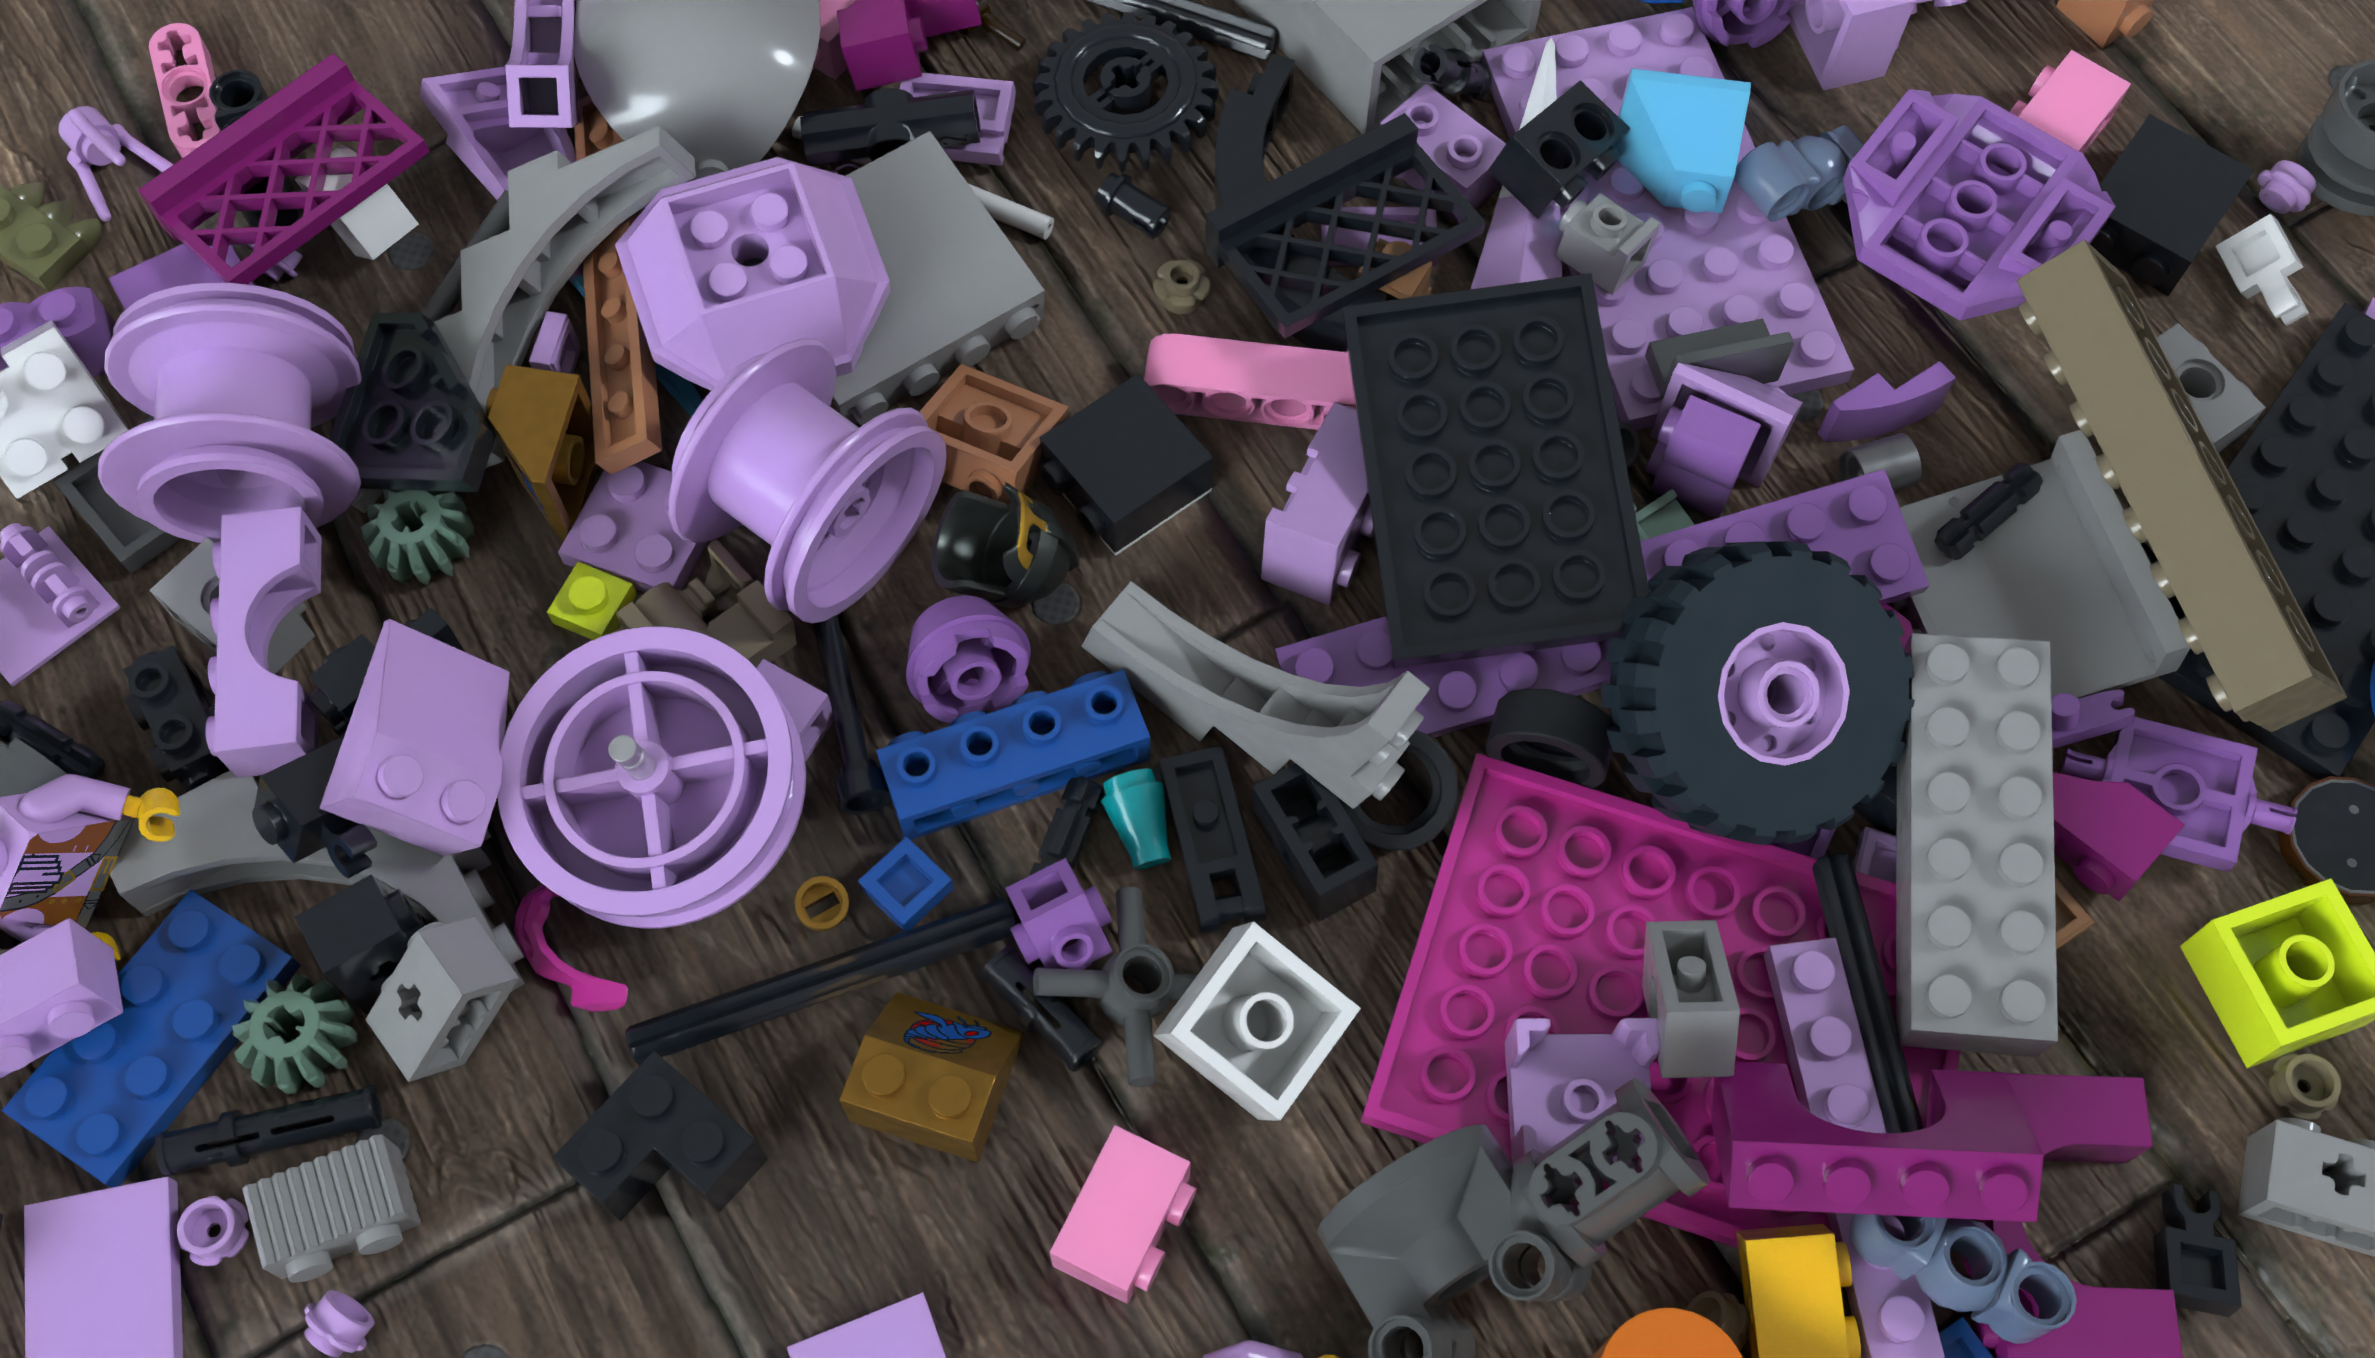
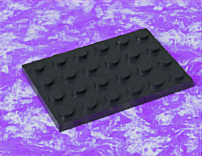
(1494, 470)

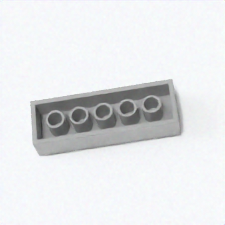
(1977, 849)

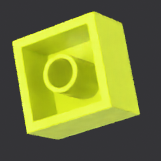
(2286, 972)

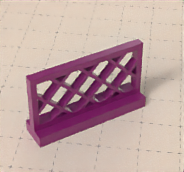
(263, 147)

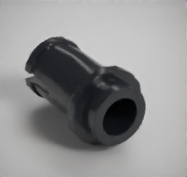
(1133, 205)

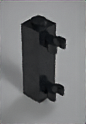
(290, 815)

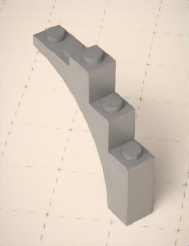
(555, 222)
(1332, 731)
(222, 848)

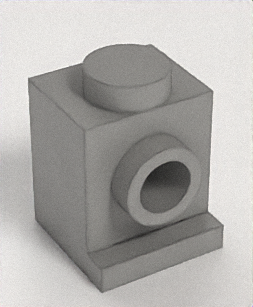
(1605, 241)

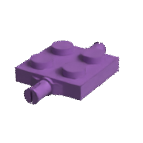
(2193, 778)

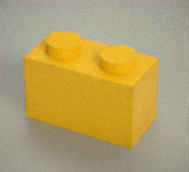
(1795, 1293)

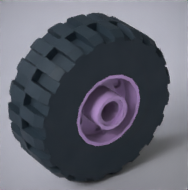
(1759, 691)

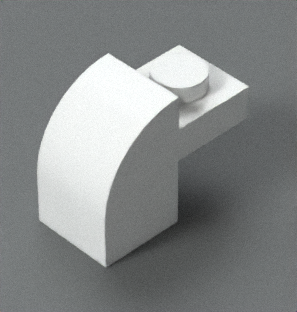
(372, 223)

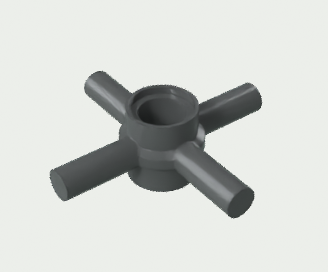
(1114, 997)

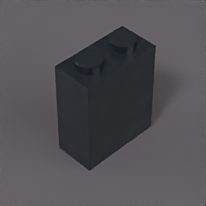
(2166, 203)

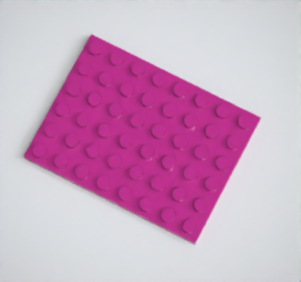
(1549, 920)

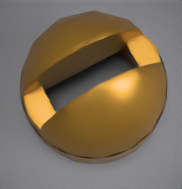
(815, 891)

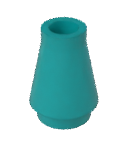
(1139, 816)

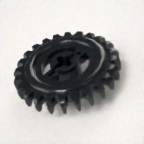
(1120, 112)

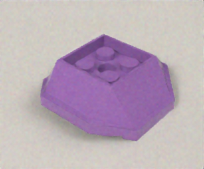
(1967, 201)

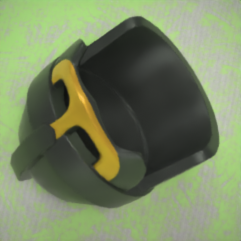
(1001, 549)

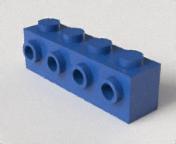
(1013, 753)

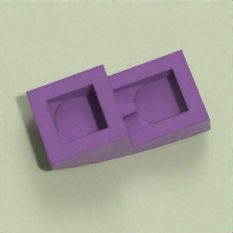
(1879, 409)

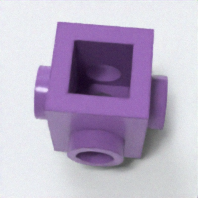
(1059, 919)

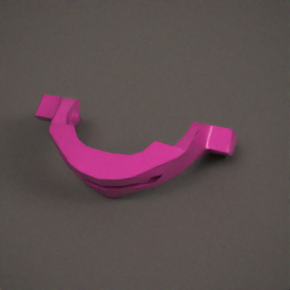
(587, 990)

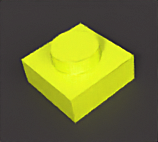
(590, 602)

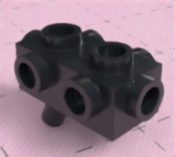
(175, 707)

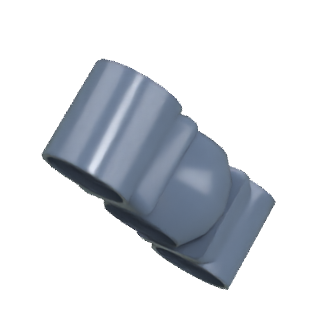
(1798, 172)
(1994, 1279)

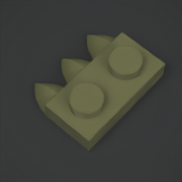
(39, 237)

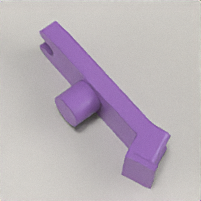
(2088, 716)

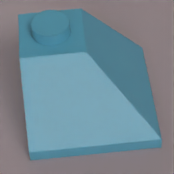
(1683, 136)

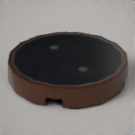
(2335, 836)

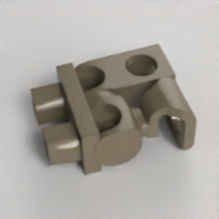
(731, 597)

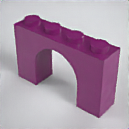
(2088, 1123)
(1966, 1163)

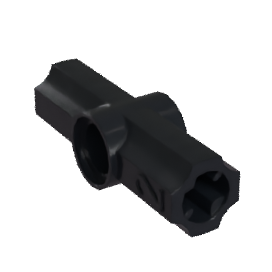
(887, 122)

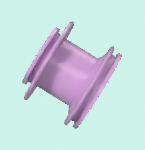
(233, 405)
(804, 479)

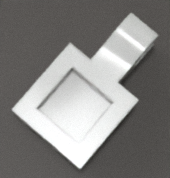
(2260, 262)

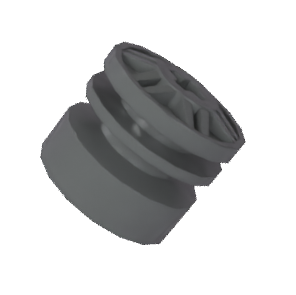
(2342, 144)

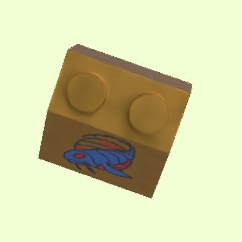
(548, 438)
(931, 1075)

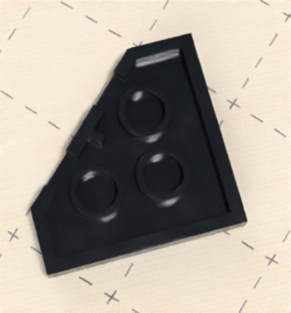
(413, 412)

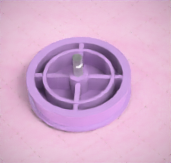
(652, 777)

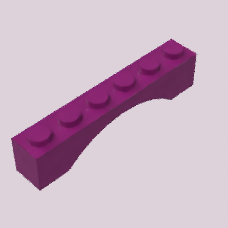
(2102, 826)

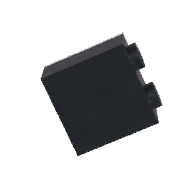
(1125, 464)

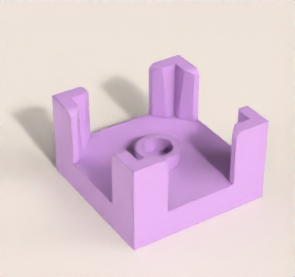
(1570, 1078)

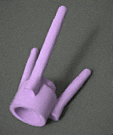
(99, 143)

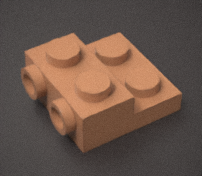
(990, 431)

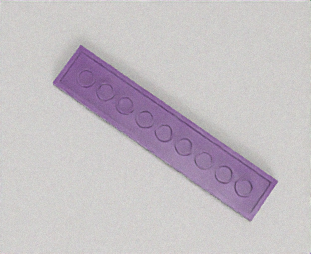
(1849, 518)

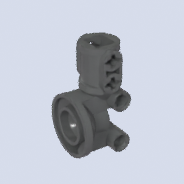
(1468, 1213)

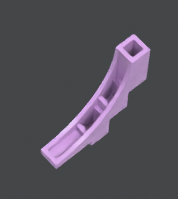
(543, 65)

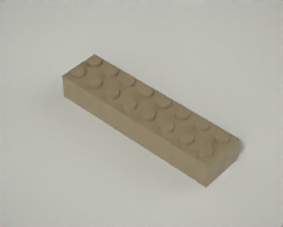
(2177, 492)

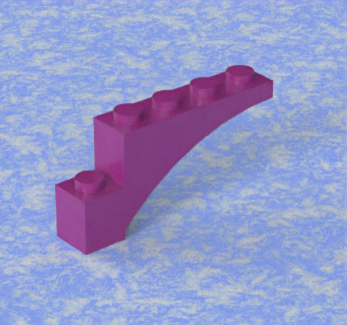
(886, 36)

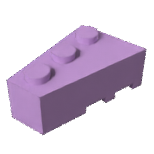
(1316, 534)

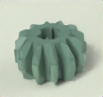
(417, 533)
(271, 1028)

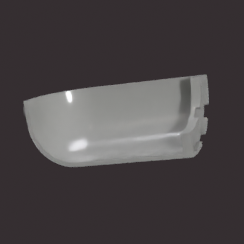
(702, 70)

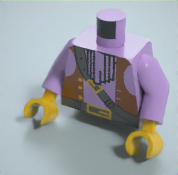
(63, 847)

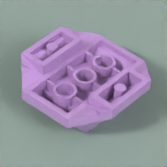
(713, 313)

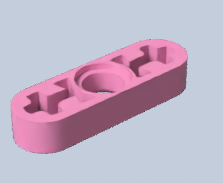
(173, 79)

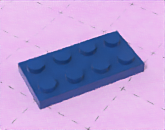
(133, 1075)

